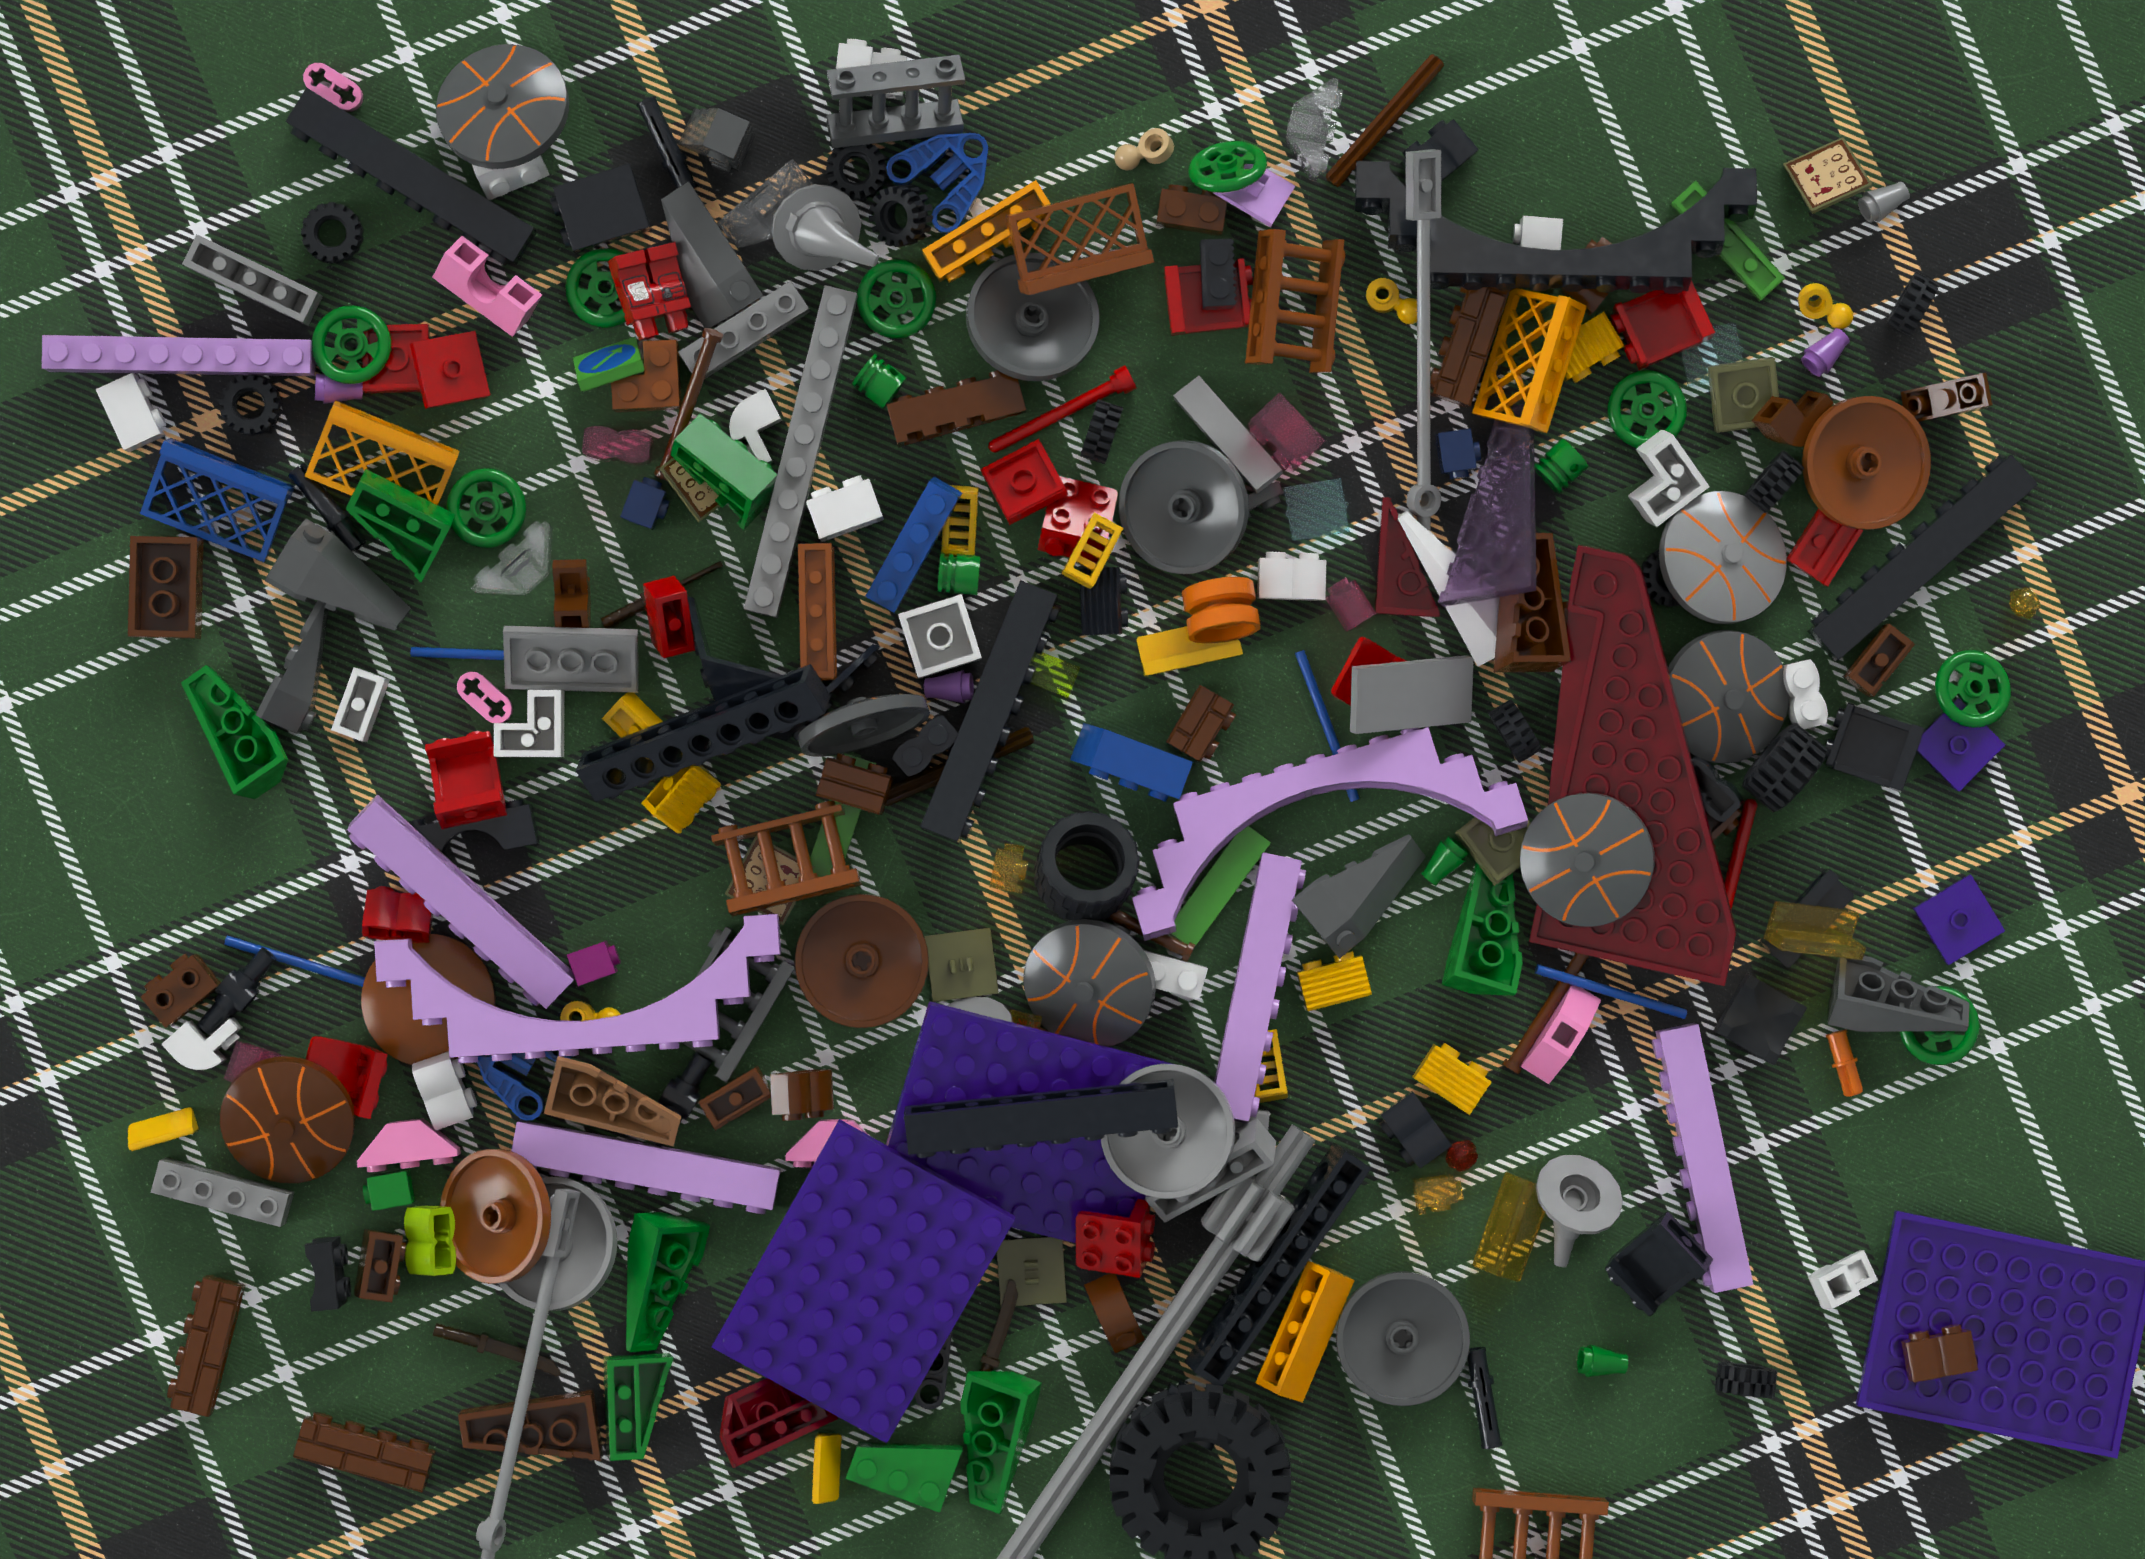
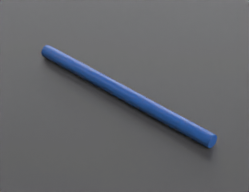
(457, 653)
(1321, 711)
(297, 961)
(1610, 991)

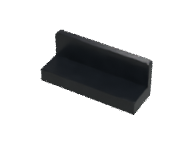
(1822, 892)

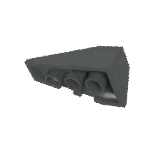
(326, 570)
(1879, 1000)

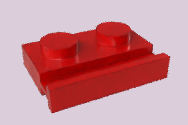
(1823, 548)

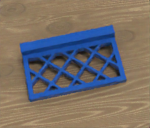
(225, 472)

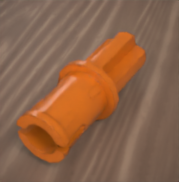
(1844, 1063)

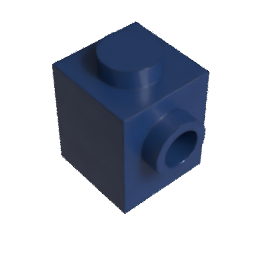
(1457, 453)
(645, 503)

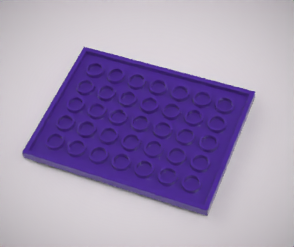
(985, 1057)
(863, 1281)
(2047, 1326)

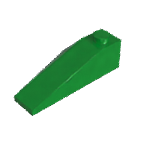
(658, 1263)

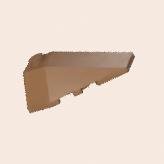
(599, 1100)

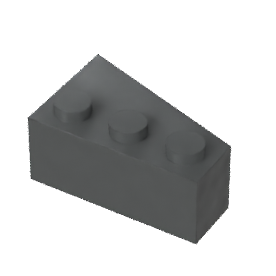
(718, 137)

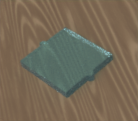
(1720, 349)
(1316, 509)

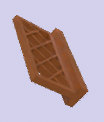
(1087, 267)

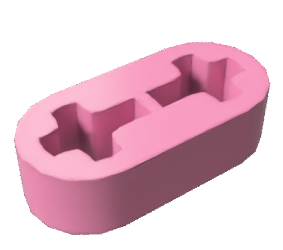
(337, 80)
(479, 703)

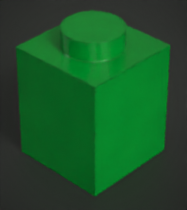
(389, 1190)

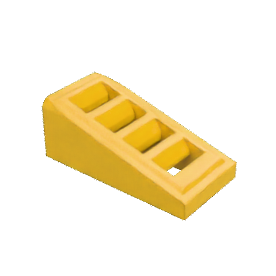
(967, 493)
(1080, 577)
(1277, 1093)

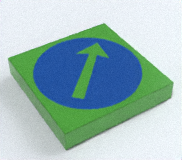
(608, 364)

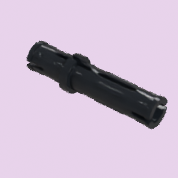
(665, 142)
(333, 515)
(1481, 1383)

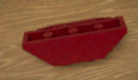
(765, 1419)

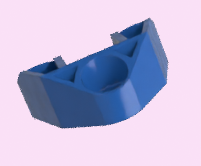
(928, 153)
(509, 1087)

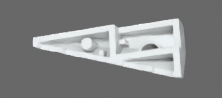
(1475, 619)

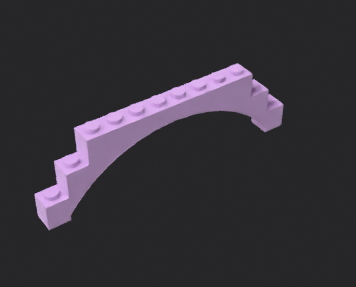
(1395, 763)
(487, 1030)

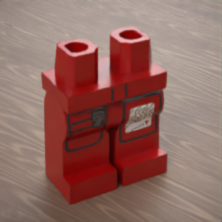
(651, 289)

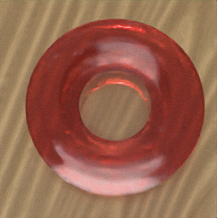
(1462, 1155)

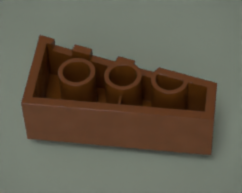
(955, 408)
(1533, 623)
(552, 1426)

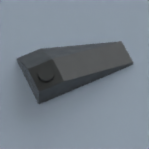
(707, 263)
(294, 694)
(1353, 901)

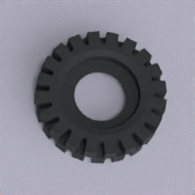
(1211, 1417)

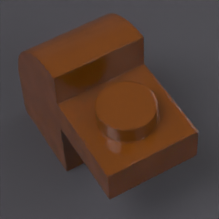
(1790, 422)
(572, 593)
(1114, 1312)

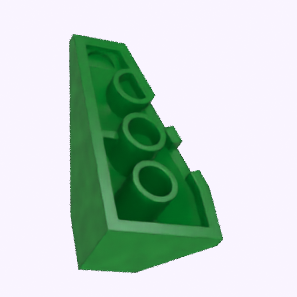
(239, 738)
(1485, 942)
(997, 1422)

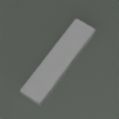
(1228, 434)

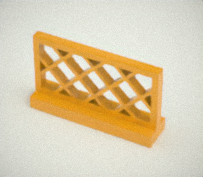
(1549, 363)
(384, 434)

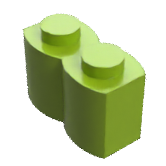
(430, 1240)

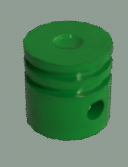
(879, 381)
(1560, 466)
(959, 573)

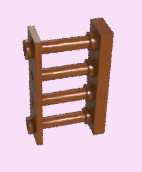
(1265, 301)
(817, 608)
(809, 883)
(1523, 1505)

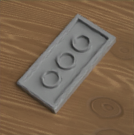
(571, 659)
(1411, 694)

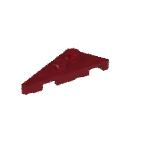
(1400, 581)

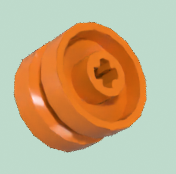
(1220, 610)

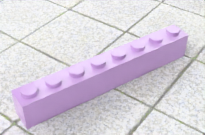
(177, 355)
(460, 901)
(1256, 983)
(1703, 1156)
(647, 1165)

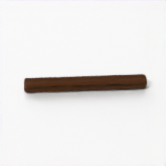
(1385, 120)

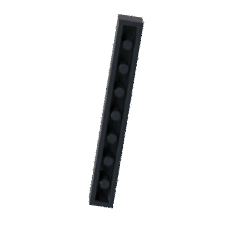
(410, 176)
(1922, 557)
(989, 713)
(1041, 1117)

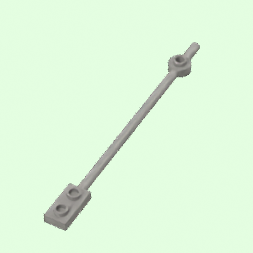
(1423, 204)
(563, 1211)

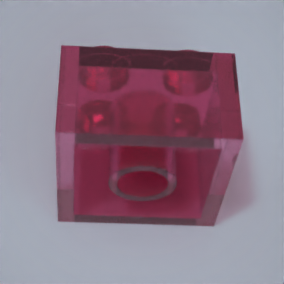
(1285, 433)

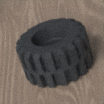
(1784, 767)

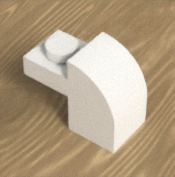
(752, 417)
(195, 1050)
(1842, 1279)

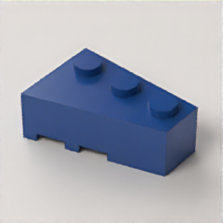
(1131, 762)

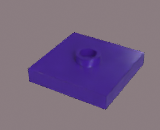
(1957, 750)
(1958, 919)

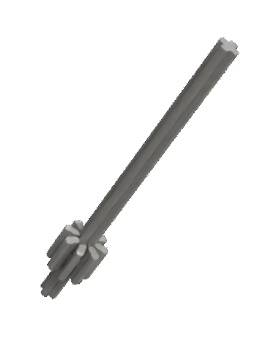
(1245, 1223)

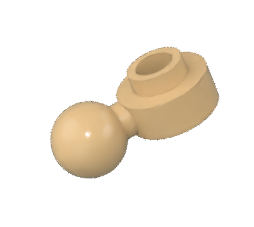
(1128, 156)

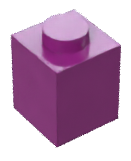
(594, 962)

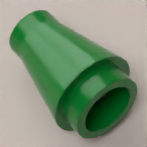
(1445, 859)
(1599, 1361)

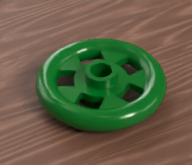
(1227, 169)
(578, 296)
(921, 311)
(333, 324)
(1658, 384)
(501, 484)
(1991, 670)
(1960, 1043)

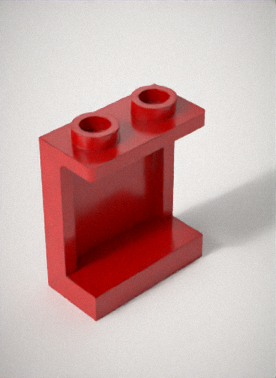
(1185, 301)
(1661, 325)
(465, 779)

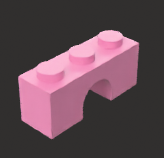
(465, 276)

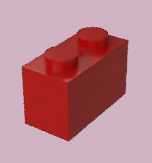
(669, 617)

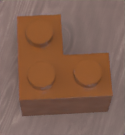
(658, 386)

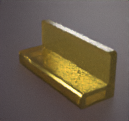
(1814, 930)
(1510, 1229)

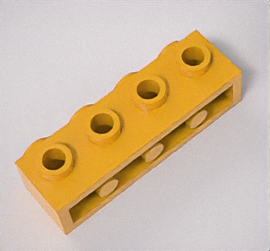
(982, 234)
(1305, 1331)

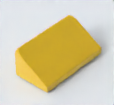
(630, 715)
(162, 1128)
(826, 1467)

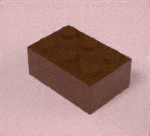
(165, 587)

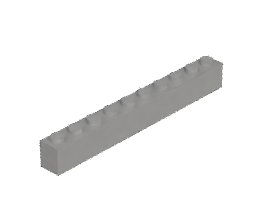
(801, 451)

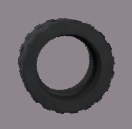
(1095, 831)

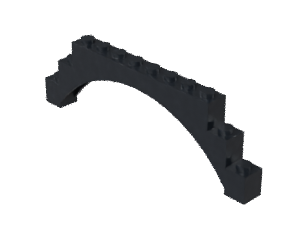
(1638, 264)

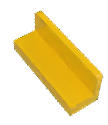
(1174, 651)

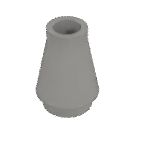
(1882, 201)

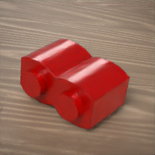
(396, 916)

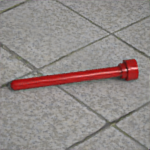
(1118, 382)
(1739, 849)

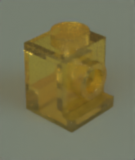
(1009, 868)
(1436, 1193)

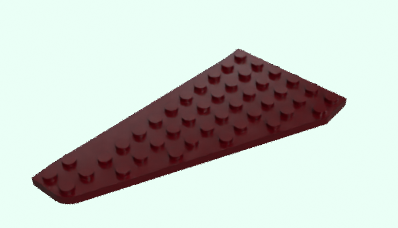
(1627, 741)

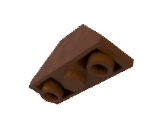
(1948, 398)

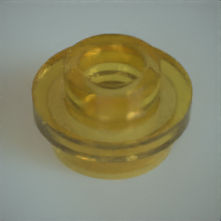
(2024, 602)

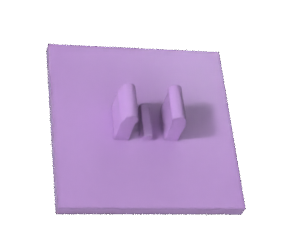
(1263, 198)

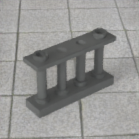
(896, 122)
(759, 1003)

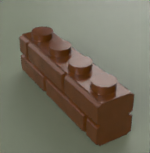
(1468, 345)
(207, 1345)
(363, 1452)

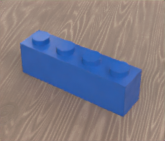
(913, 544)

